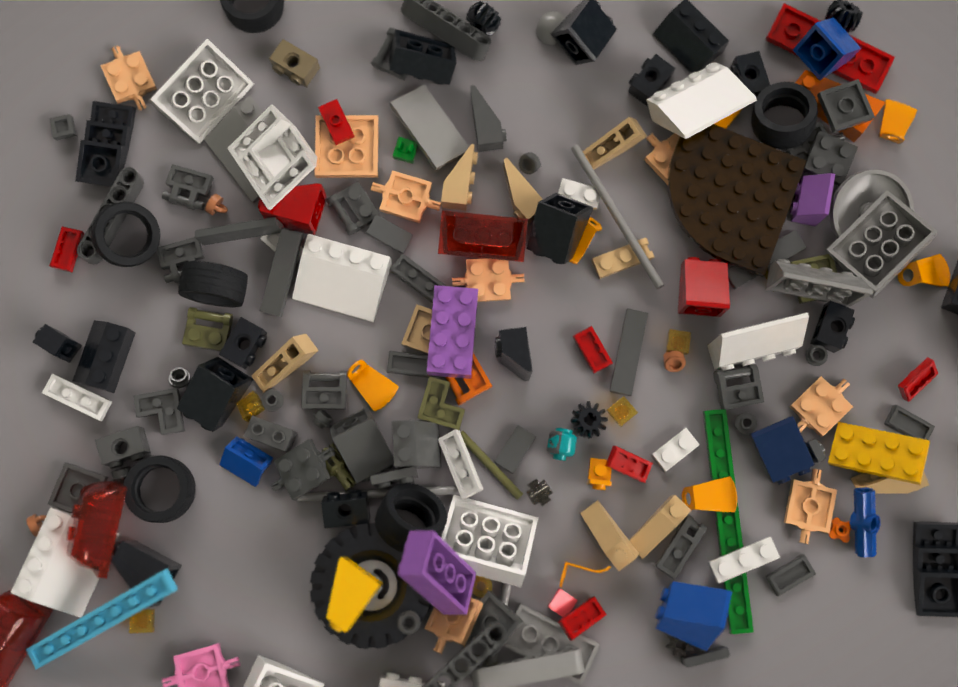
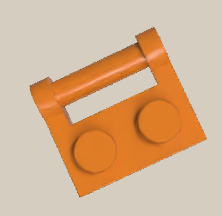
(477, 384)

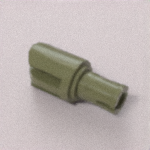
(337, 467)

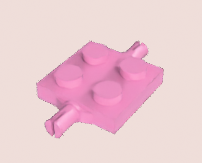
(201, 668)

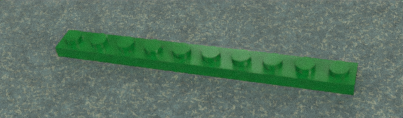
(728, 523)

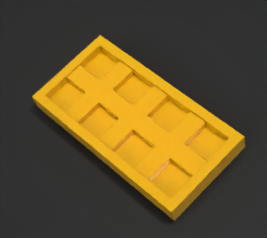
(879, 453)

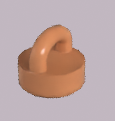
(215, 205)
(674, 361)
(34, 523)

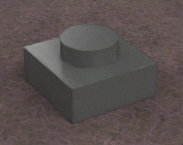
(63, 127)
(816, 450)

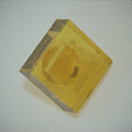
(678, 341)
(250, 406)
(622, 411)
(142, 621)

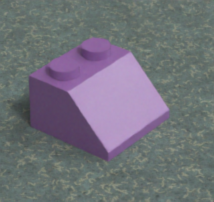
(812, 199)

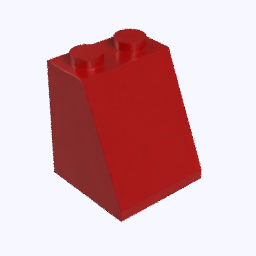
(299, 208)
(703, 287)

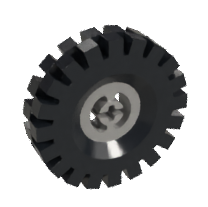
(378, 622)

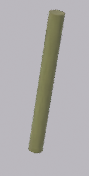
(491, 466)

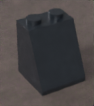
(584, 32)
(558, 227)
(213, 393)
(138, 563)

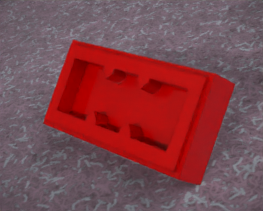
(336, 122)
(66, 249)
(592, 350)
(918, 379)
(629, 464)
(582, 618)

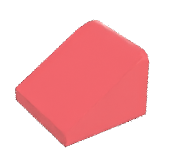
(562, 603)

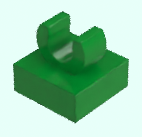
(405, 150)

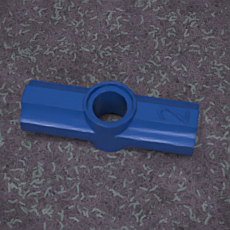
(865, 522)

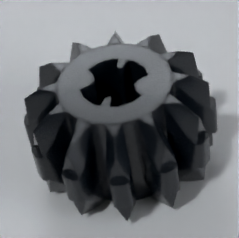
(845, 14)
(484, 18)
(595, 425)

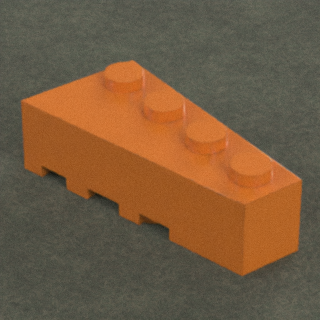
(815, 85)

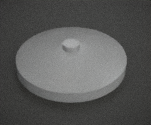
(860, 192)

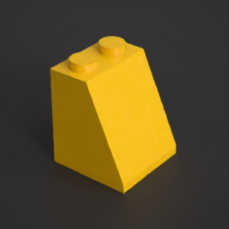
(350, 594)

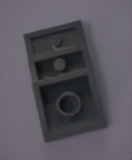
(105, 143)
(935, 568)

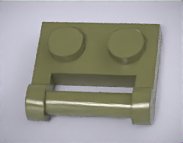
(204, 336)

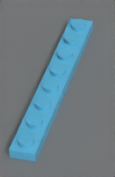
(102, 618)

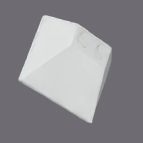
(273, 156)

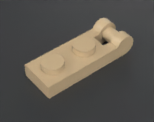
(619, 259)

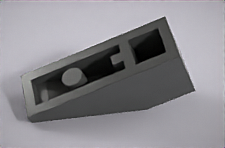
(487, 125)

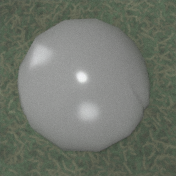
(546, 26)

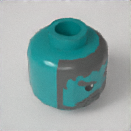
(561, 444)

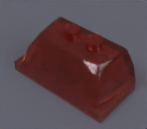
(482, 236)
(96, 525)
(19, 628)

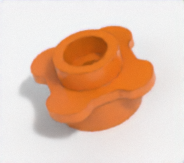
(835, 533)

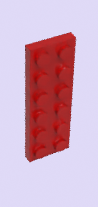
(868, 64)

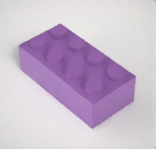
(452, 332)
(437, 572)

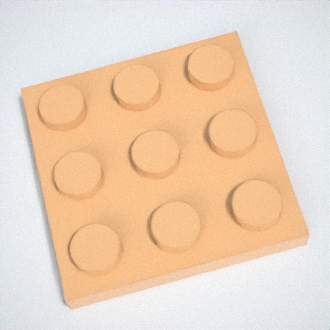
(353, 157)

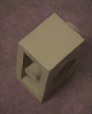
(285, 55)

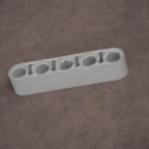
(529, 669)

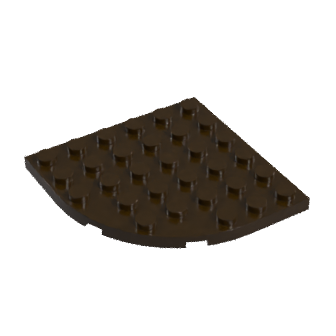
(732, 195)

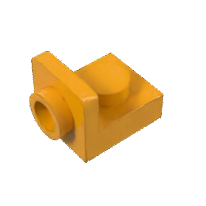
(598, 474)

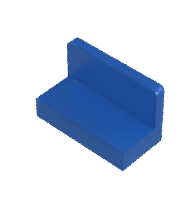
(245, 460)

